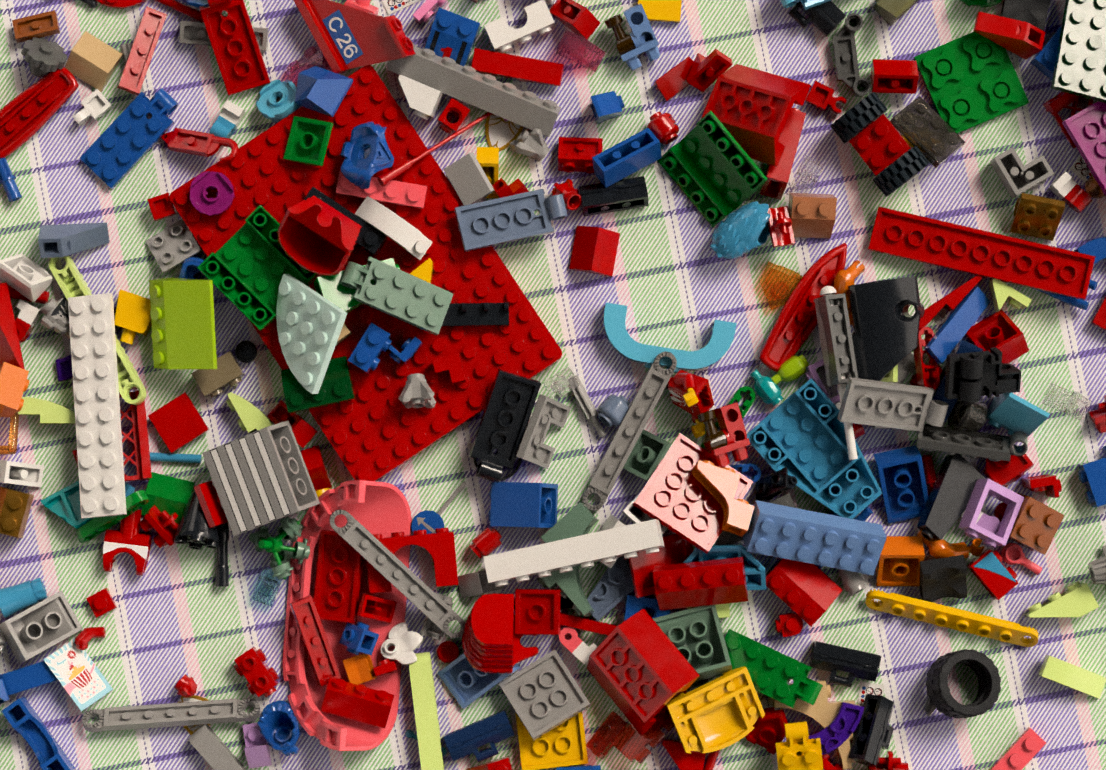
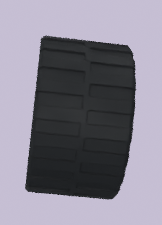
(987, 678)

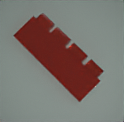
(634, 745)

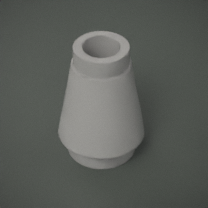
(851, 581)

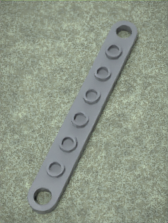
(629, 430)
(397, 573)
(171, 715)

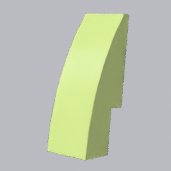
(49, 412)
(1072, 676)

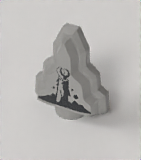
(56, 316)

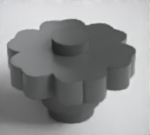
(43, 56)

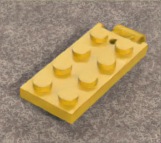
(798, 741)

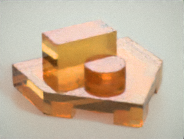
(778, 284)

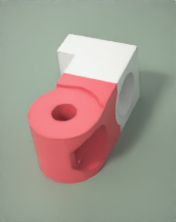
(569, 638)

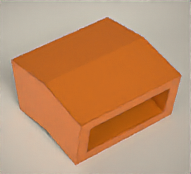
(359, 669)

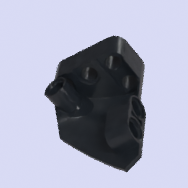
(883, 325)

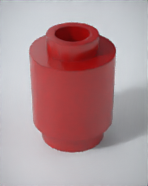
(486, 542)

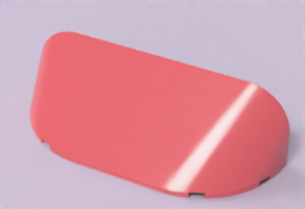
(381, 511)

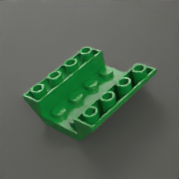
(712, 169)
(252, 267)

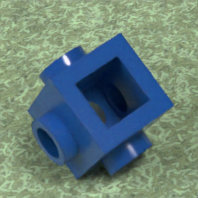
(359, 638)

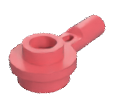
(1013, 554)

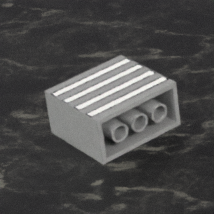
(260, 478)

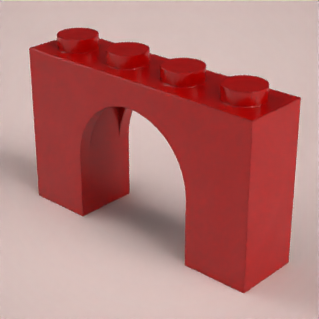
(438, 544)

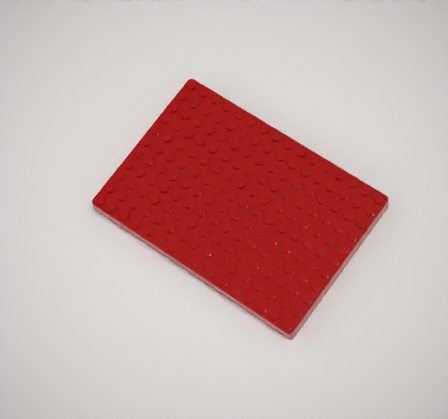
(376, 428)

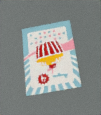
(78, 675)

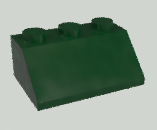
(334, 389)

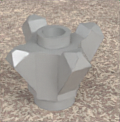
(530, 144)
(417, 393)

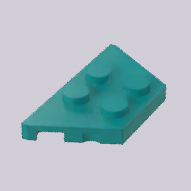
(67, 505)

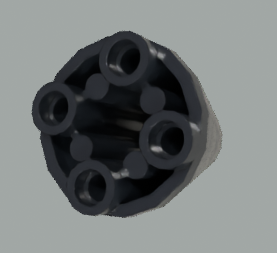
(194, 527)

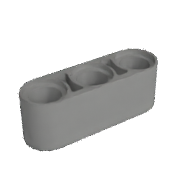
(214, 750)

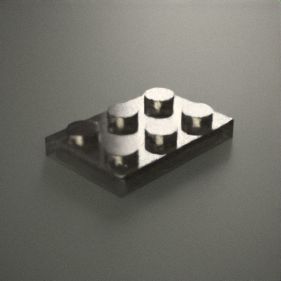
(927, 131)

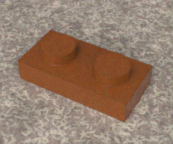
(36, 26)

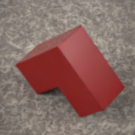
(503, 190)
(452, 364)

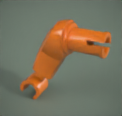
(846, 278)
(944, 549)

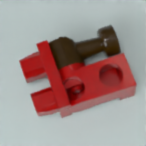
(729, 438)

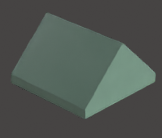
(646, 455)

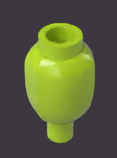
(791, 369)

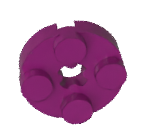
(199, 192)

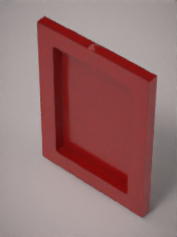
(674, 552)

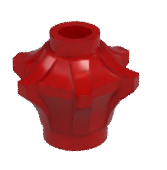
(570, 195)

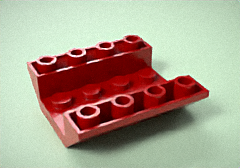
(755, 109)
(640, 669)

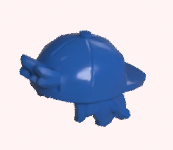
(280, 727)

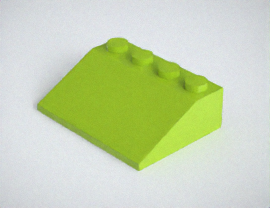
(183, 323)

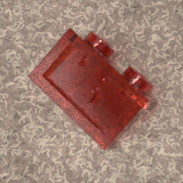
(607, 734)

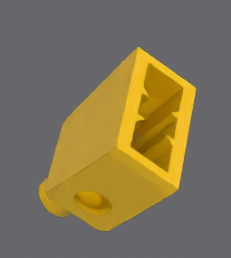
(132, 315)

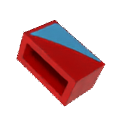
(993, 574)

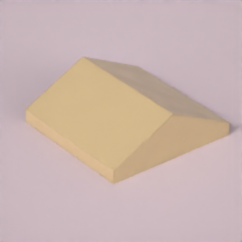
(93, 61)

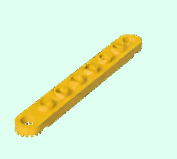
(952, 618)

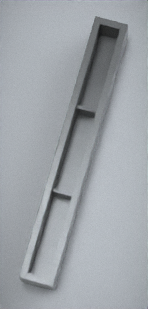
(478, 89)

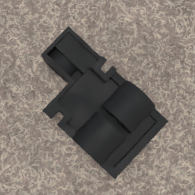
(979, 375)

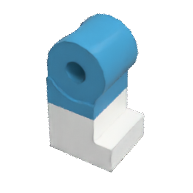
(227, 120)

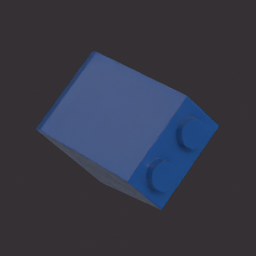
(523, 504)

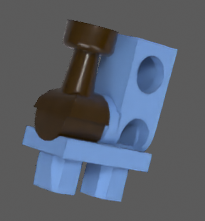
(636, 42)

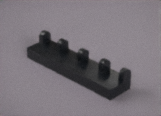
(477, 314)

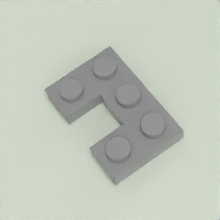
(544, 413)

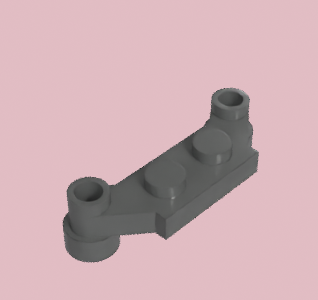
(846, 56)

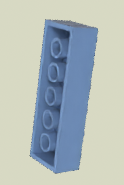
(814, 538)

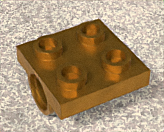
(1037, 216)

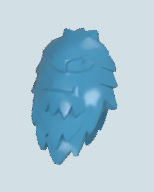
(741, 231)

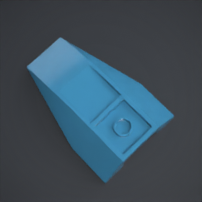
(813, 447)

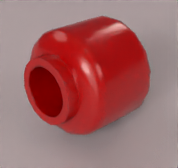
(663, 127)

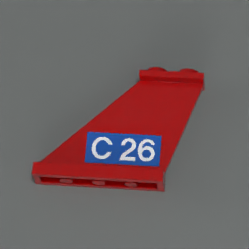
(353, 36)

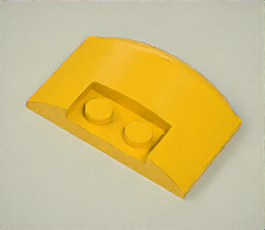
(716, 712)

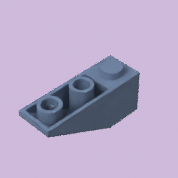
(71, 238)

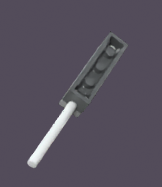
(837, 348)

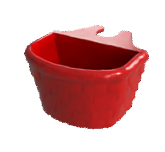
(318, 236)
(490, 635)

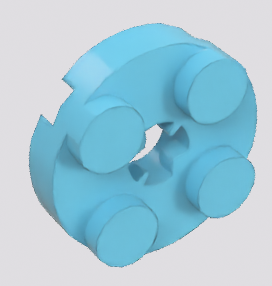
(277, 110)

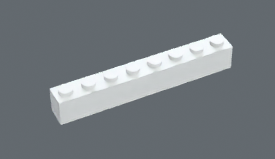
(573, 552)

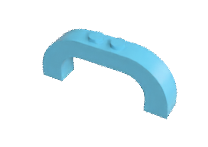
(617, 335)

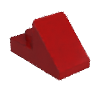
(707, 69)

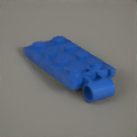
(130, 137)

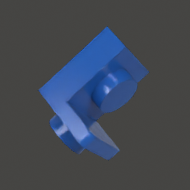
(409, 348)

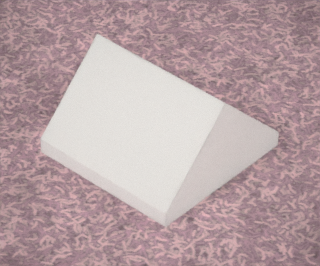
(25, 276)

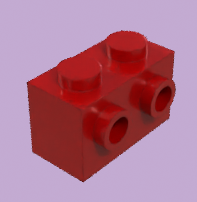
(894, 76)

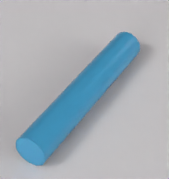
(173, 457)

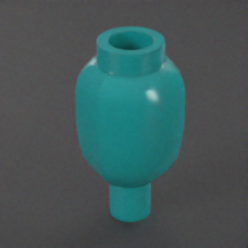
(766, 388)

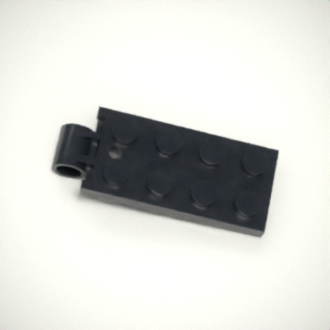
(503, 423)

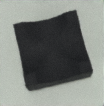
(1027, 10)
(943, 578)

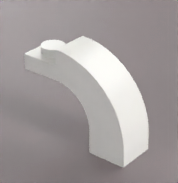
(394, 227)

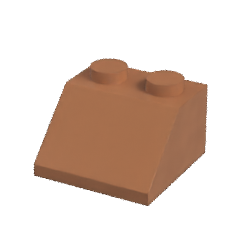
(812, 214)

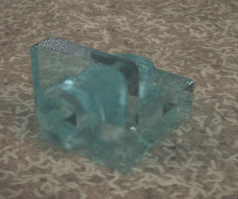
(266, 587)

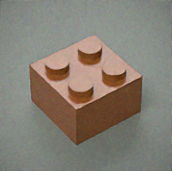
(1035, 525)

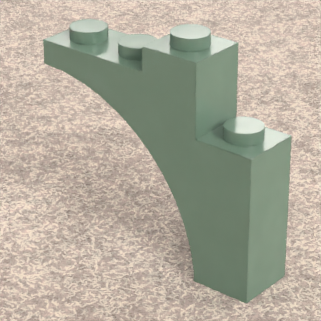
(573, 524)

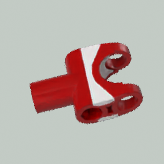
(129, 541)

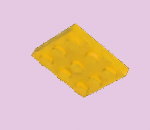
(557, 748)

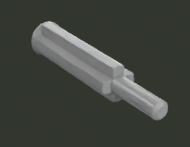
(587, 406)

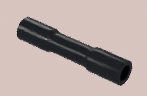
(222, 567)

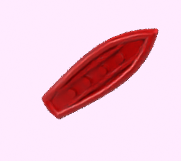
(33, 108)
(799, 313)

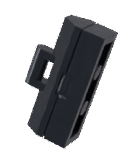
(823, 16)
(619, 196)
(834, 658)
(872, 731)

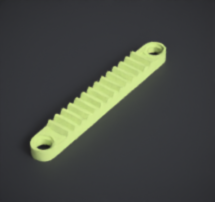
(73, 285)

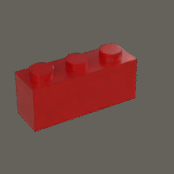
(357, 702)

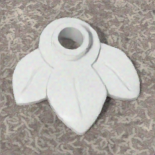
(404, 642)

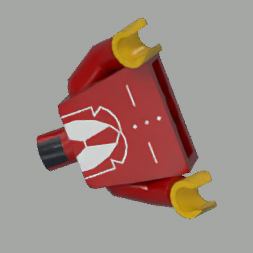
(692, 395)

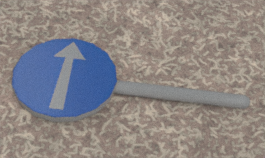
(431, 520)

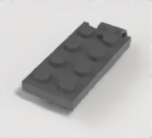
(972, 444)

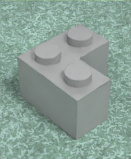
(1018, 177)

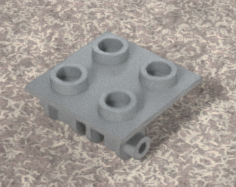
(173, 246)

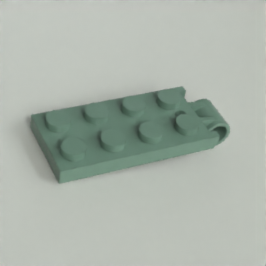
(398, 294)

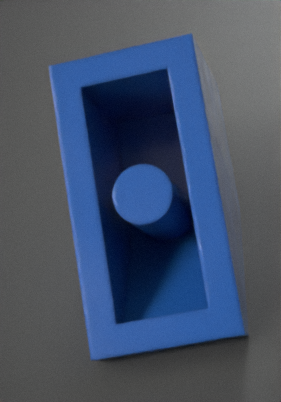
(606, 106)

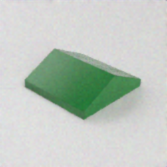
(308, 141)
(168, 494)

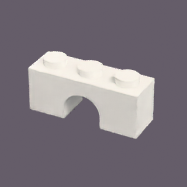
(503, 36)

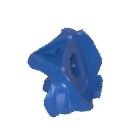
(365, 154)

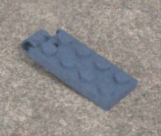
(508, 219)

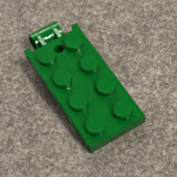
(772, 670)

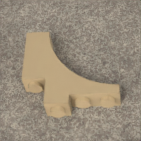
(824, 714)

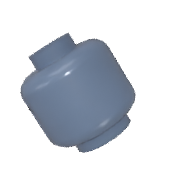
(613, 410)

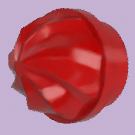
(186, 686)

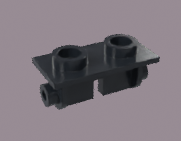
(774, 484)

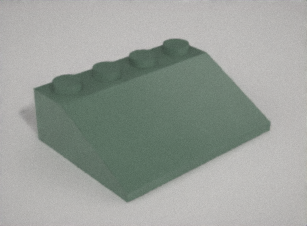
(699, 639)

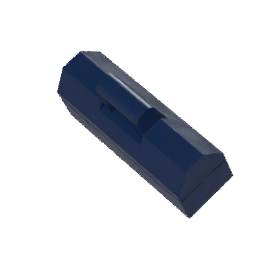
(470, 737)

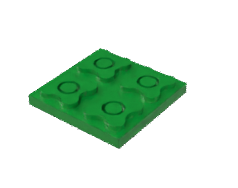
(970, 81)

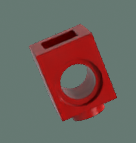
(453, 107)

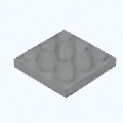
(544, 694)

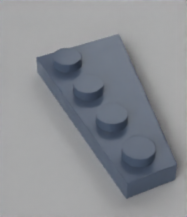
(611, 588)

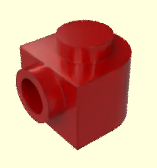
(788, 624)

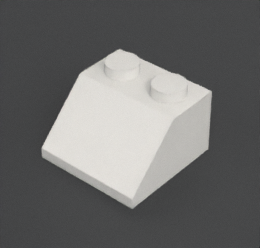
(420, 97)

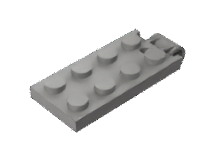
(890, 405)

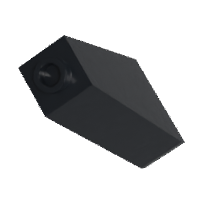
(948, 497)

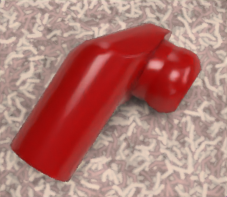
(87, 634)

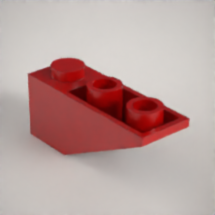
(1011, 34)

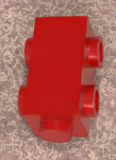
(259, 676)

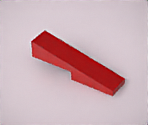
(517, 67)
(949, 301)

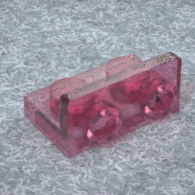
(312, 57)

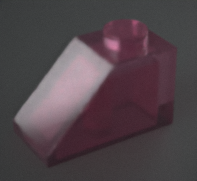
(580, 51)

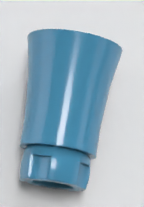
(21, 596)

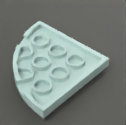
(307, 331)

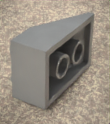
(40, 627)

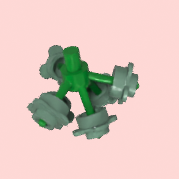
(282, 554)

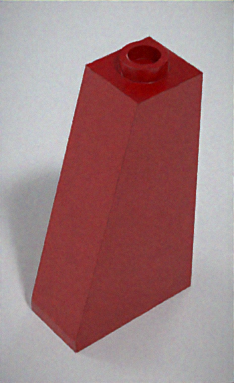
(779, 175)

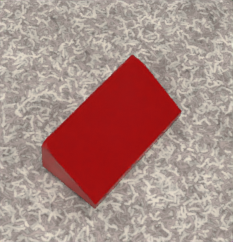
(674, 80)

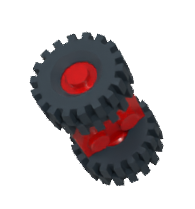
(879, 144)

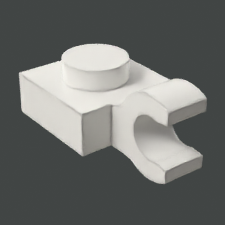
(94, 105)

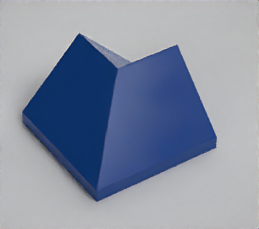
(321, 90)

